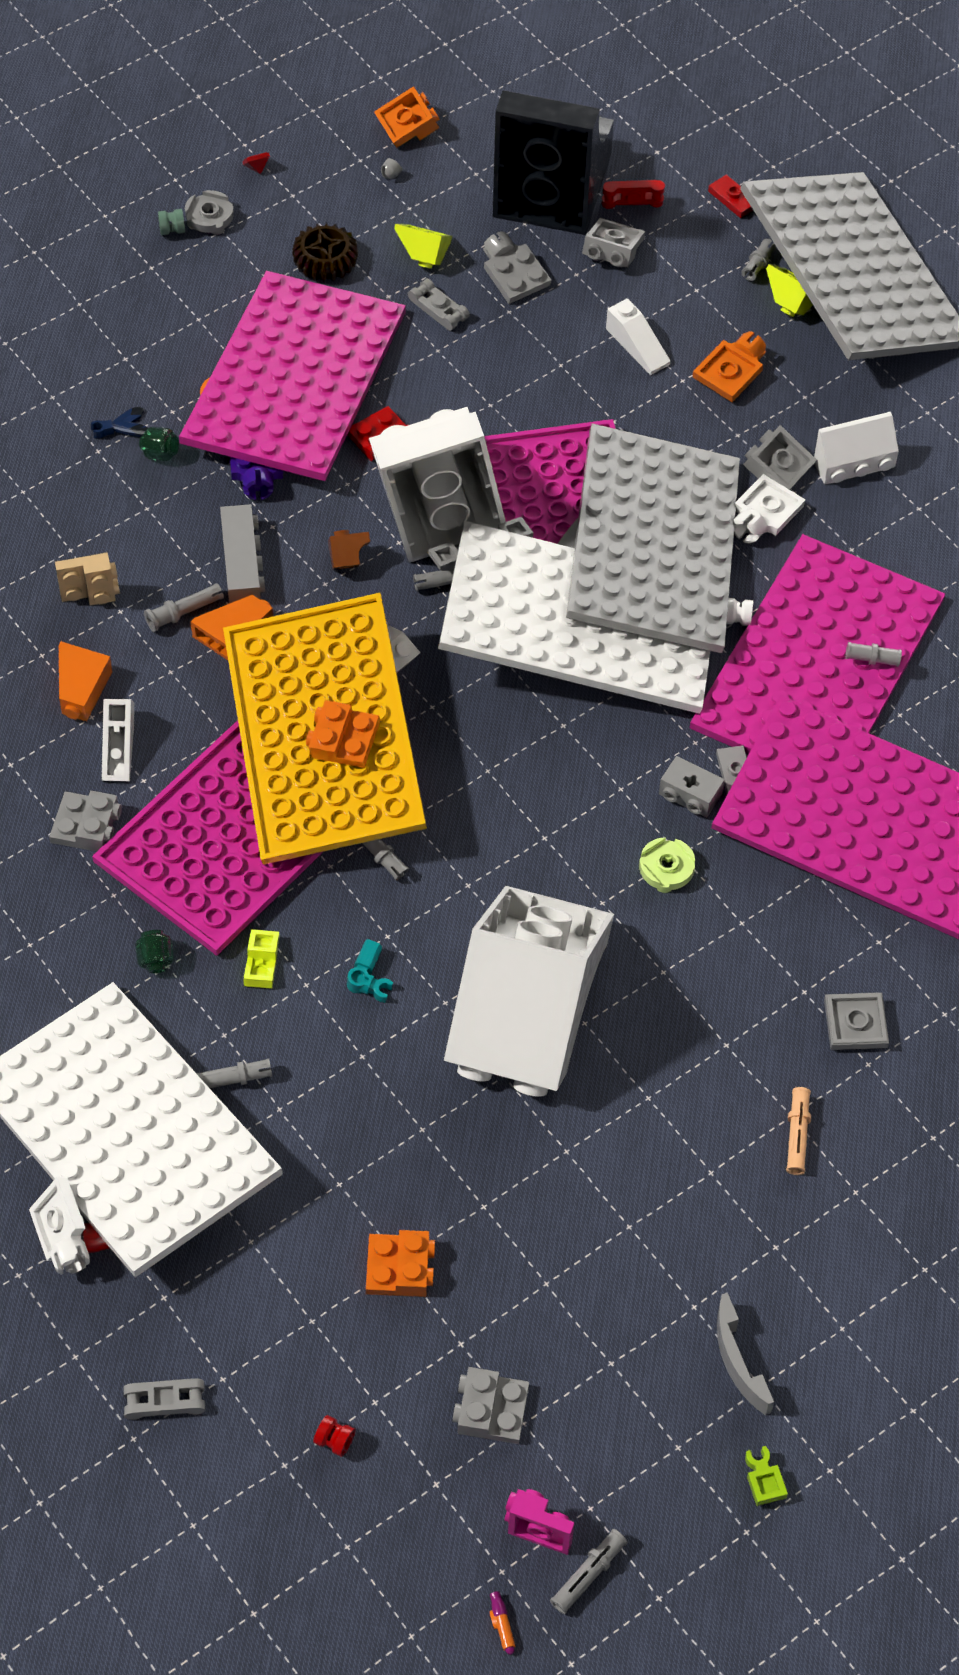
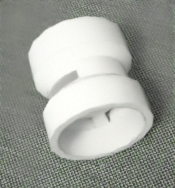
(739, 612)

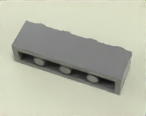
(240, 552)

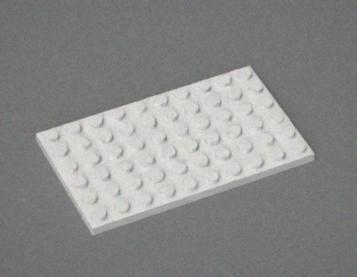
(512, 611)
(129, 1129)

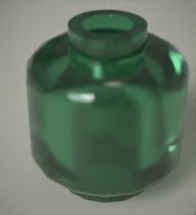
(159, 443)
(154, 951)

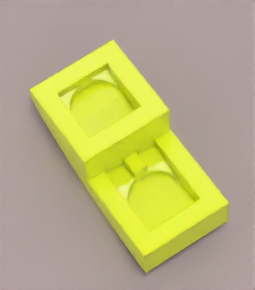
(261, 958)

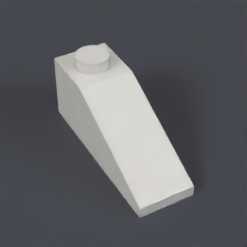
(636, 336)
(117, 739)

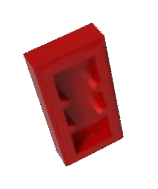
(729, 194)

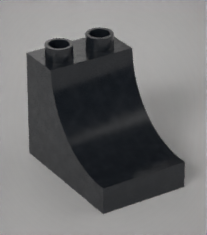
(549, 161)

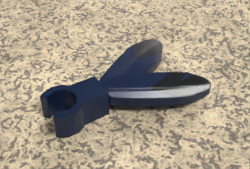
(122, 424)

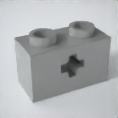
(691, 786)

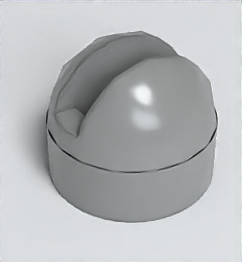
(390, 169)

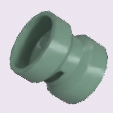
(177, 222)

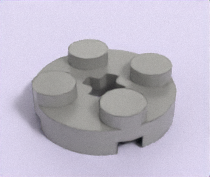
(209, 222)

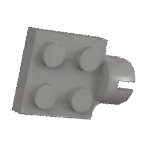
(513, 268)

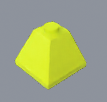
(423, 244)
(788, 291)

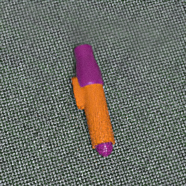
(500, 1621)

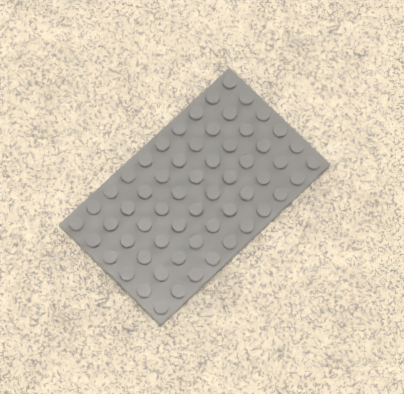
(855, 264)
(654, 539)

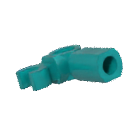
(360, 977)

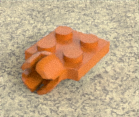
(732, 366)

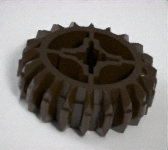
(325, 252)

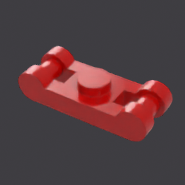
(633, 193)

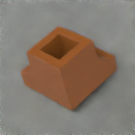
(345, 548)

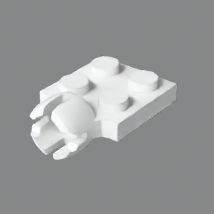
(765, 509)
(60, 1227)

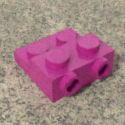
(531, 1522)

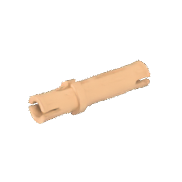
(798, 1130)

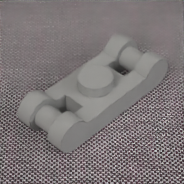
(438, 305)
(164, 1398)

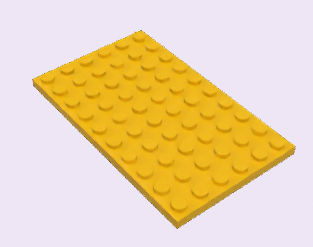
(279, 678)

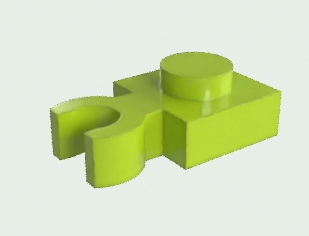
(765, 1481)

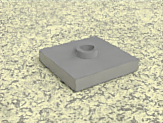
(856, 1021)

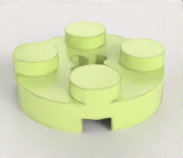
(667, 878)

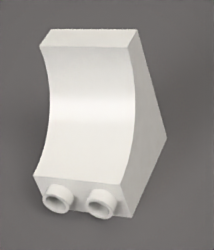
(437, 479)
(525, 989)

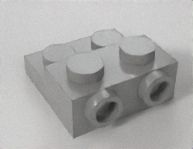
(612, 242)
(779, 458)
(85, 820)
(491, 1406)

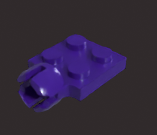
(254, 477)

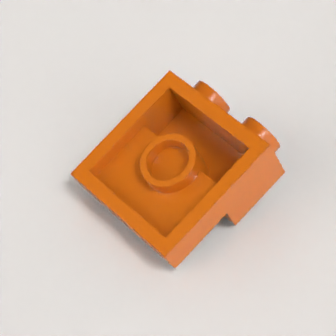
(407, 117)
(342, 734)
(399, 1264)

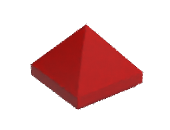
(256, 162)

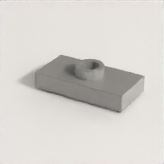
(730, 764)

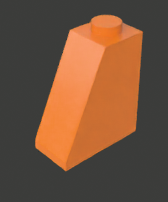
(209, 626)
(81, 679)

